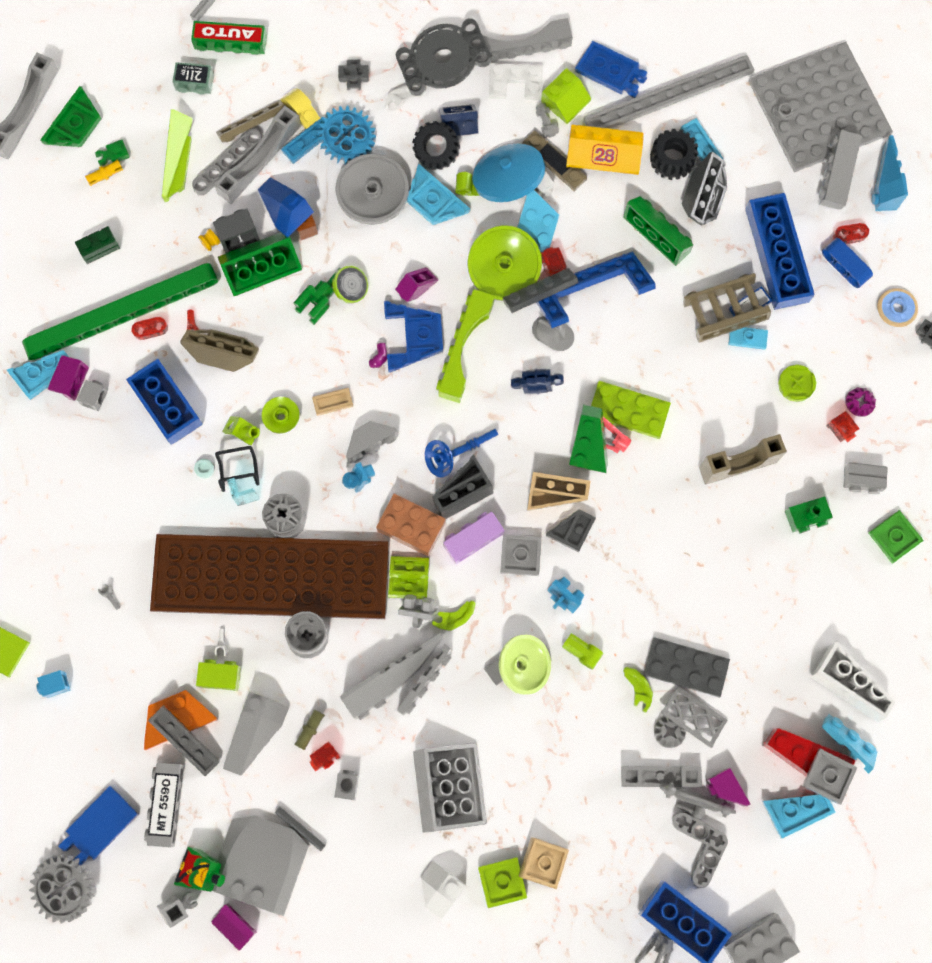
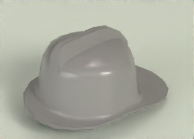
(557, 338)

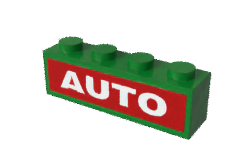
(229, 37)

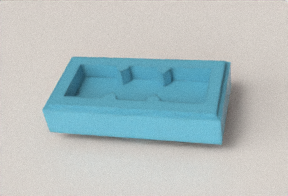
(749, 338)

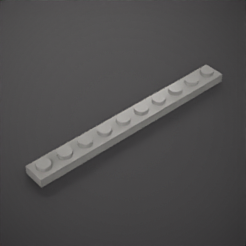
(671, 94)

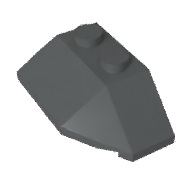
(706, 190)

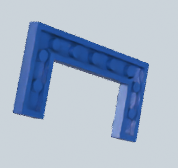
(625, 264)

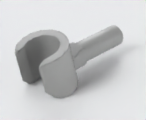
(108, 594)
(698, 812)

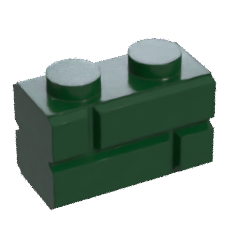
(97, 245)

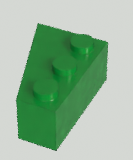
(589, 442)

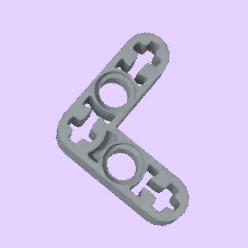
(709, 847)

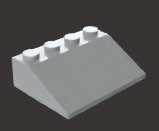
(449, 787)

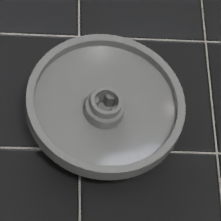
(372, 189)

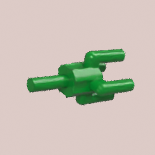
(317, 296)

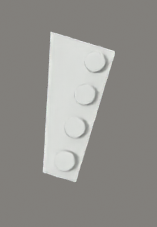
(850, 682)

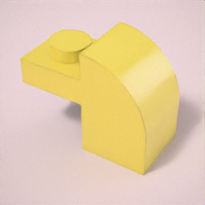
(301, 105)

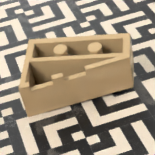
(556, 490)

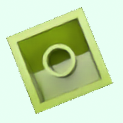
(566, 96)

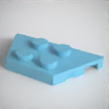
(433, 199)
(538, 220)

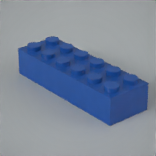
(779, 251)

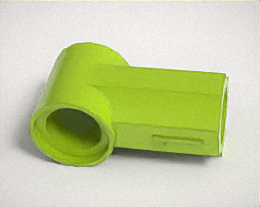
(586, 653)

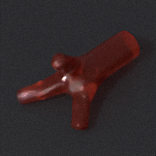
(191, 320)

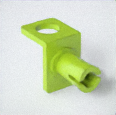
(241, 429)

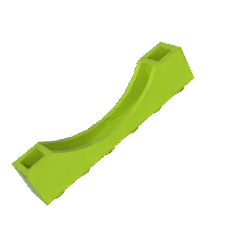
(478, 310)

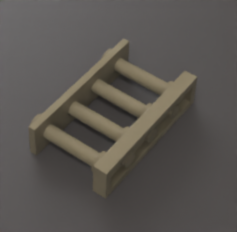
(723, 324)

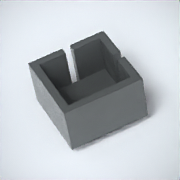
(236, 225)

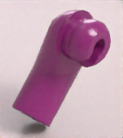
(380, 358)

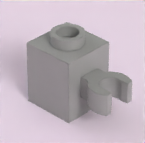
(174, 909)

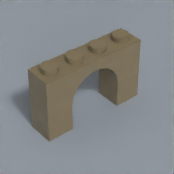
(719, 466)

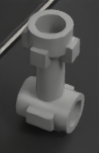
(548, 130)

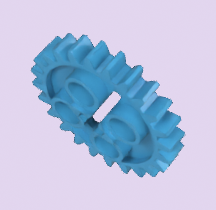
(334, 123)

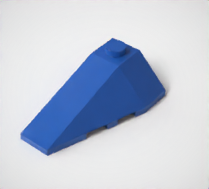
(284, 206)

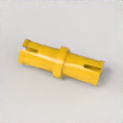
(104, 173)

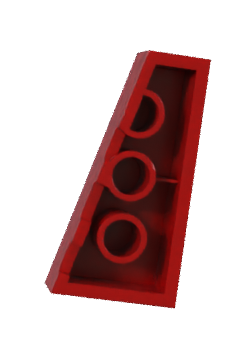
(797, 750)

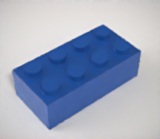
(164, 401)
(685, 923)

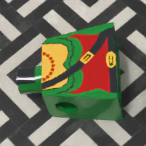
(199, 871)

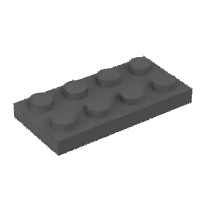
(686, 667)

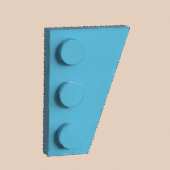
(857, 747)

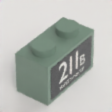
(193, 78)

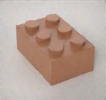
(411, 525)

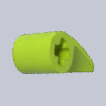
(465, 184)

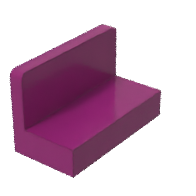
(68, 377)
(233, 926)

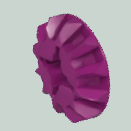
(853, 405)

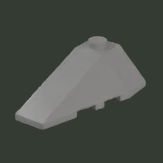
(255, 728)

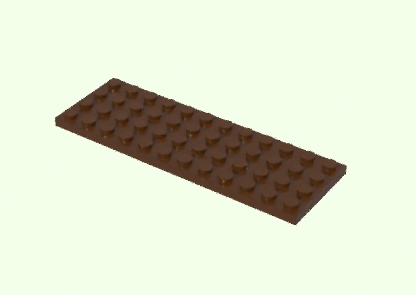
(269, 576)

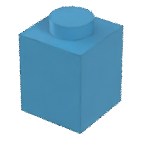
(53, 684)

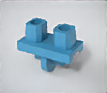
(358, 477)
(563, 597)

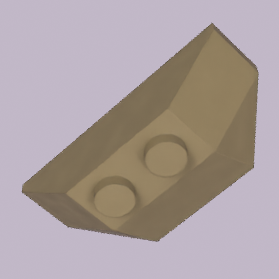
(219, 349)

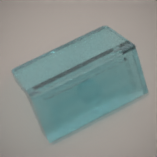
(241, 497)

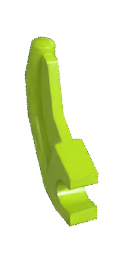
(453, 620)
(642, 689)

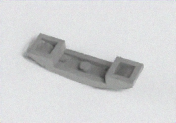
(661, 776)

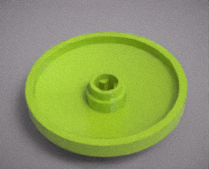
(504, 261)

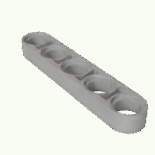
(229, 153)

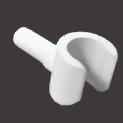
(221, 643)

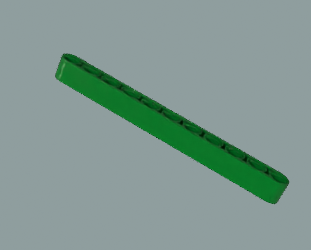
(119, 311)

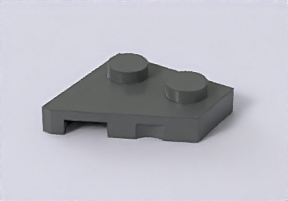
(572, 530)

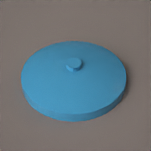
(508, 172)

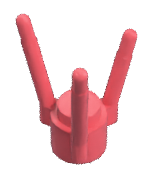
(620, 440)

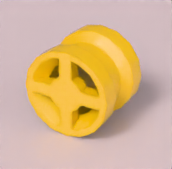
(209, 240)

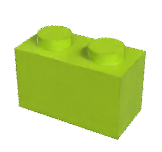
(218, 676)

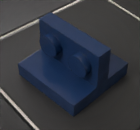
(460, 118)

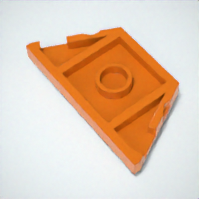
(185, 709)

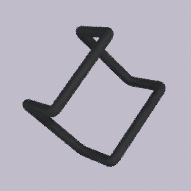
(255, 475)

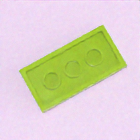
(631, 409)

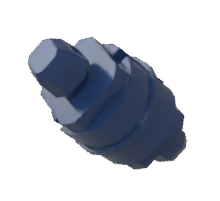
(537, 381)

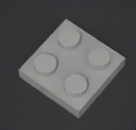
(520, 555)
(829, 776)

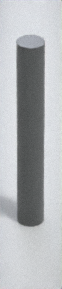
(300, 829)

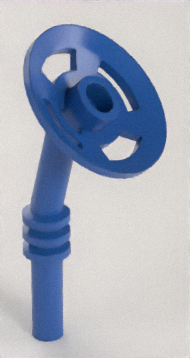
(444, 456)

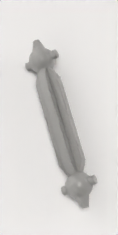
(698, 799)

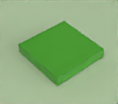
(895, 536)

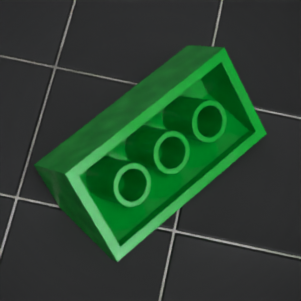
(657, 230)
(259, 263)

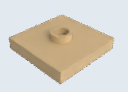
(543, 863)

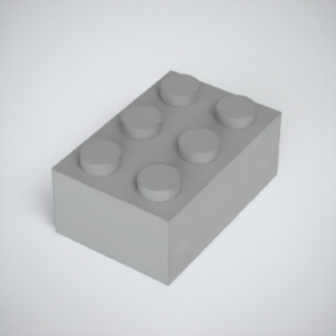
(762, 943)

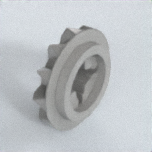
(668, 741)

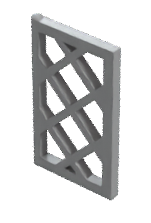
(708, 714)

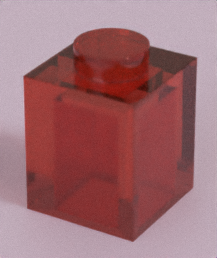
(553, 261)

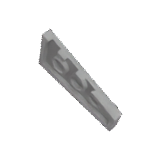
(431, 675)

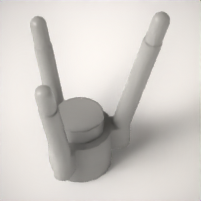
(662, 946)

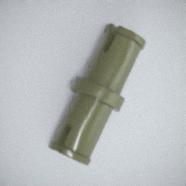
(309, 729)

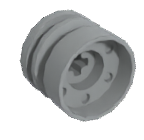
(285, 527)
(295, 632)

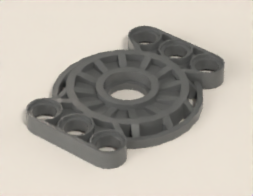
(446, 74)

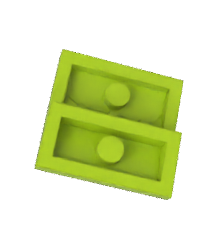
(408, 576)

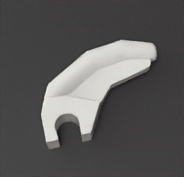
(399, 95)

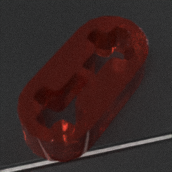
(850, 230)
(149, 328)

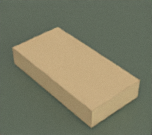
(332, 401)

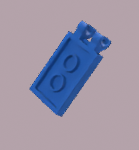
(611, 69)
(99, 825)

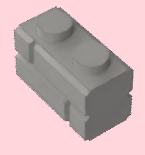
(865, 477)

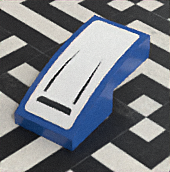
(745, 303)

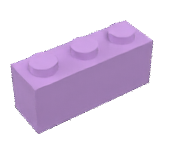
(473, 537)

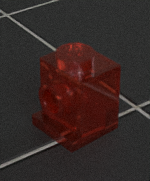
(843, 421)
(324, 757)

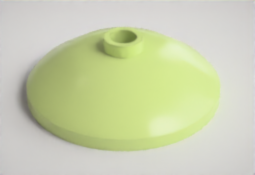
(533, 664)

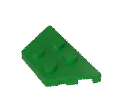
(73, 123)

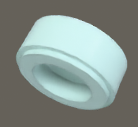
(204, 468)

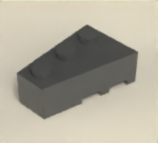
(463, 490)

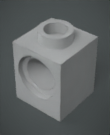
(92, 395)
(340, 792)

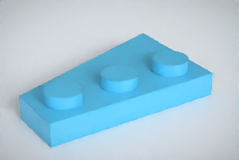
(37, 375)
(797, 812)

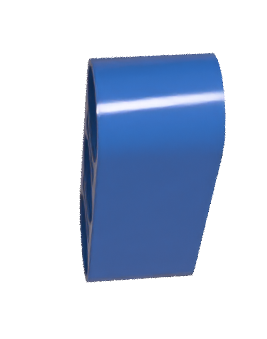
(847, 263)

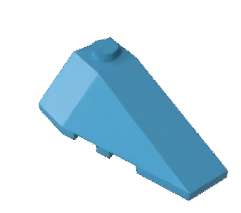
(890, 183)

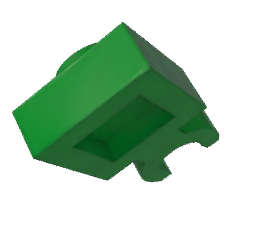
(114, 151)

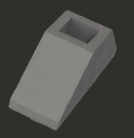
(369, 439)

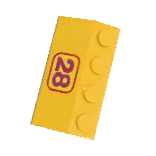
(605, 149)

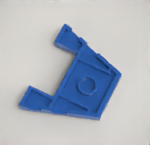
(422, 335)

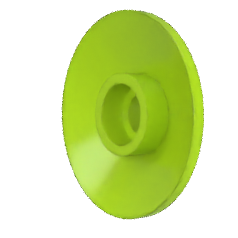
(276, 407)

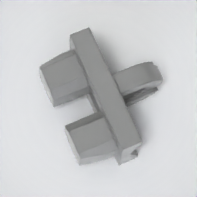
(418, 612)

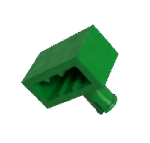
(809, 514)

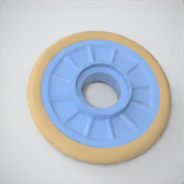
(902, 297)

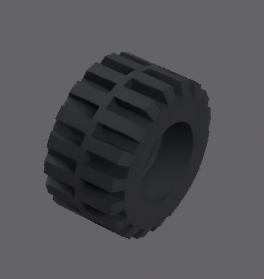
(422, 138)
(670, 167)

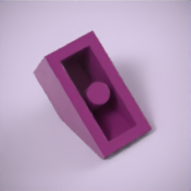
(416, 284)
(727, 788)

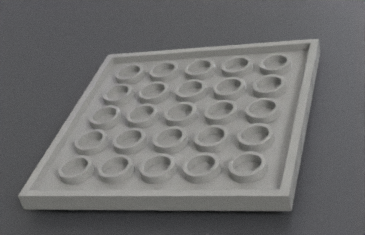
(826, 97)

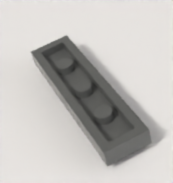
(540, 290)
(184, 741)

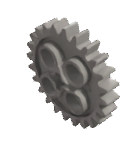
(71, 905)

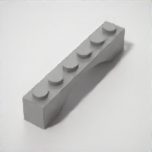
(554, 36)
(38, 79)
(238, 178)

